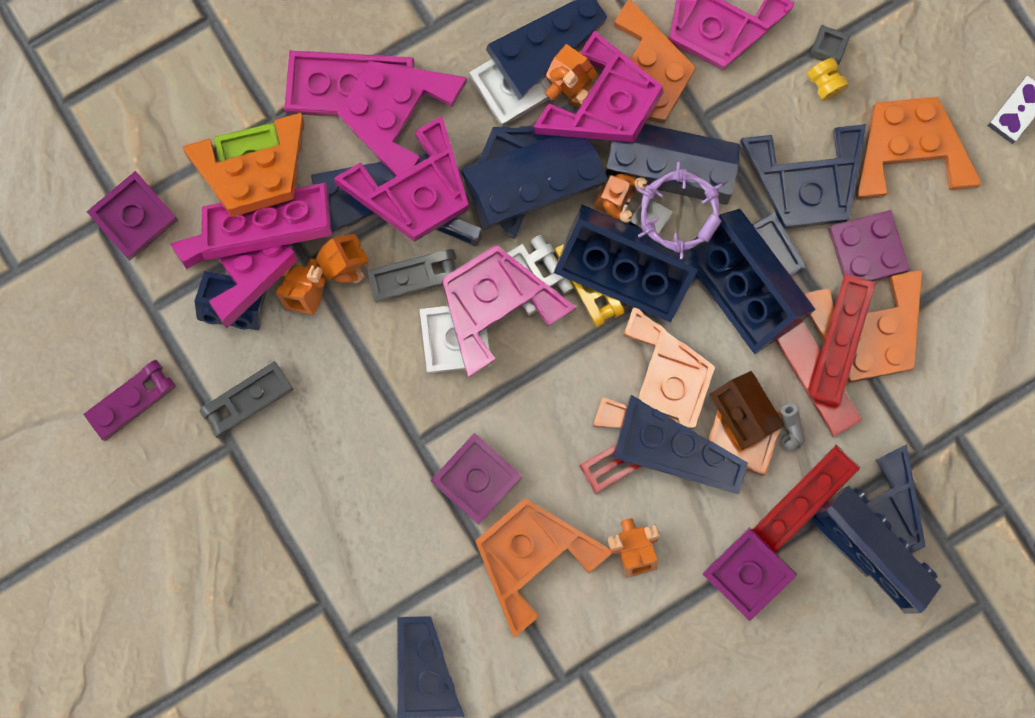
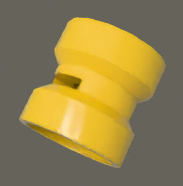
(827, 79)

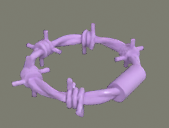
(708, 228)

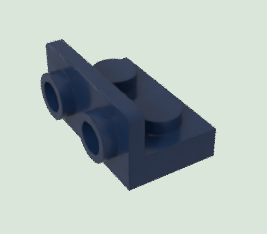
(214, 285)

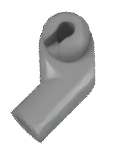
(793, 427)

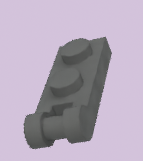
(410, 275)
(246, 399)

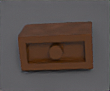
(746, 409)

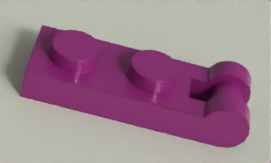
(129, 401)

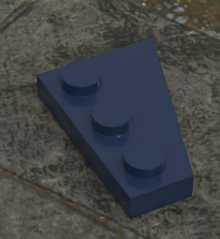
(422, 673)

